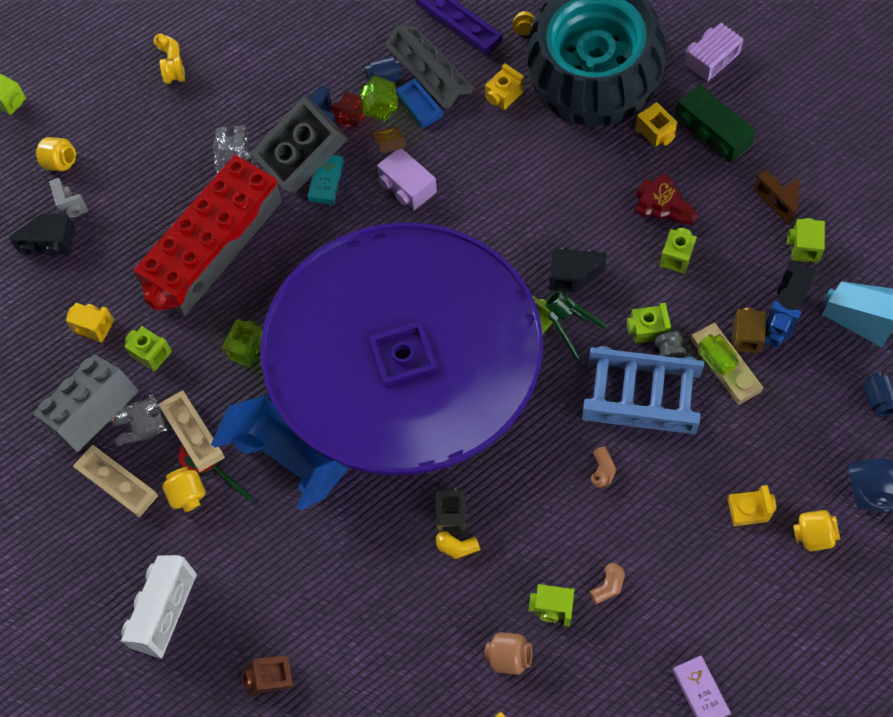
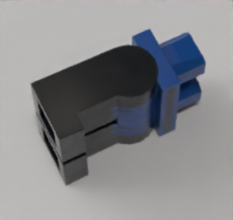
(787, 308)

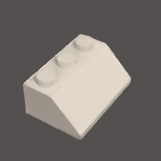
(158, 605)

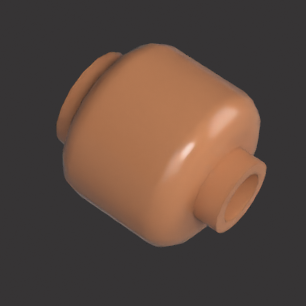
(508, 653)

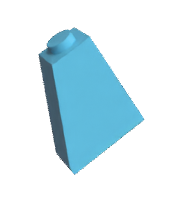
(862, 310)

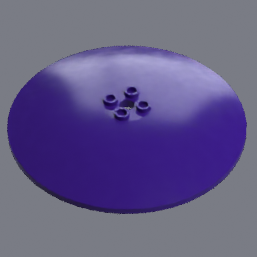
(392, 290)

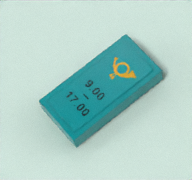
(326, 181)

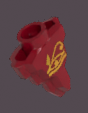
(664, 201)

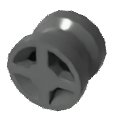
(670, 345)

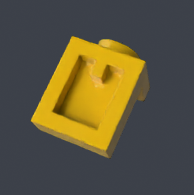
(752, 507)

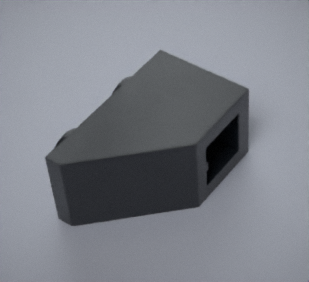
(45, 234)
(575, 268)

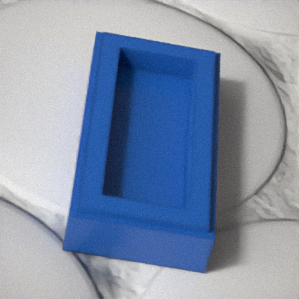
(418, 103)

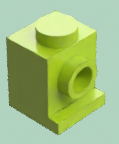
(678, 250)
(648, 323)
(147, 348)
(552, 603)

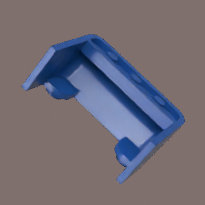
(258, 426)

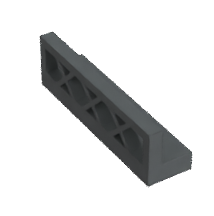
(428, 64)

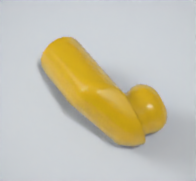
(167, 46)
(453, 547)

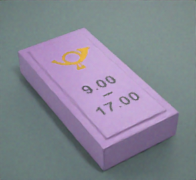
(700, 689)

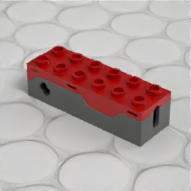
(207, 236)

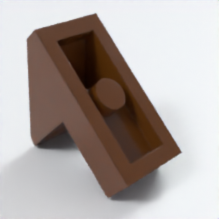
(781, 199)

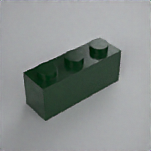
(715, 123)

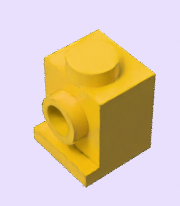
(504, 87)
(656, 125)
(89, 321)

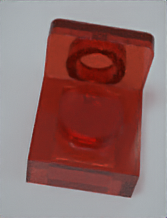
(348, 110)

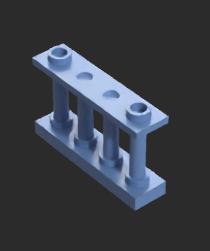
(651, 416)

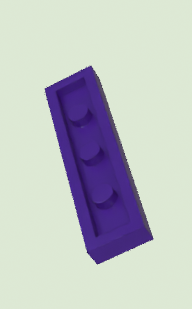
(463, 23)

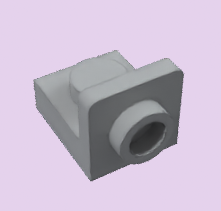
(65, 201)

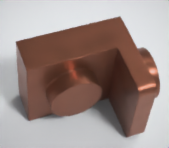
(267, 675)

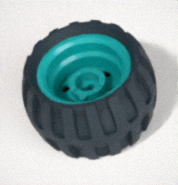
(599, 77)

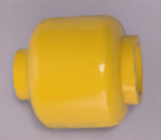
(55, 154)
(184, 489)
(817, 530)

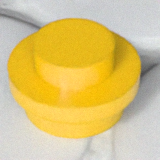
(523, 22)

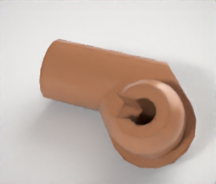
(605, 470)
(612, 584)

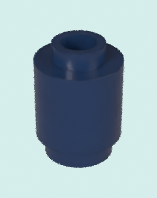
(385, 69)
(879, 393)

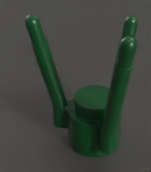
(563, 307)

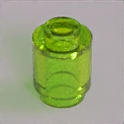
(718, 354)

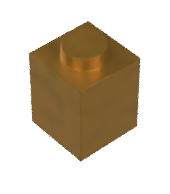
(749, 330)

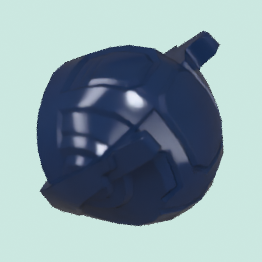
(872, 484)

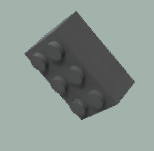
(299, 145)
(85, 402)

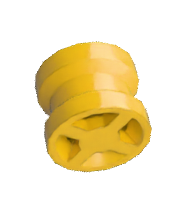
(172, 70)

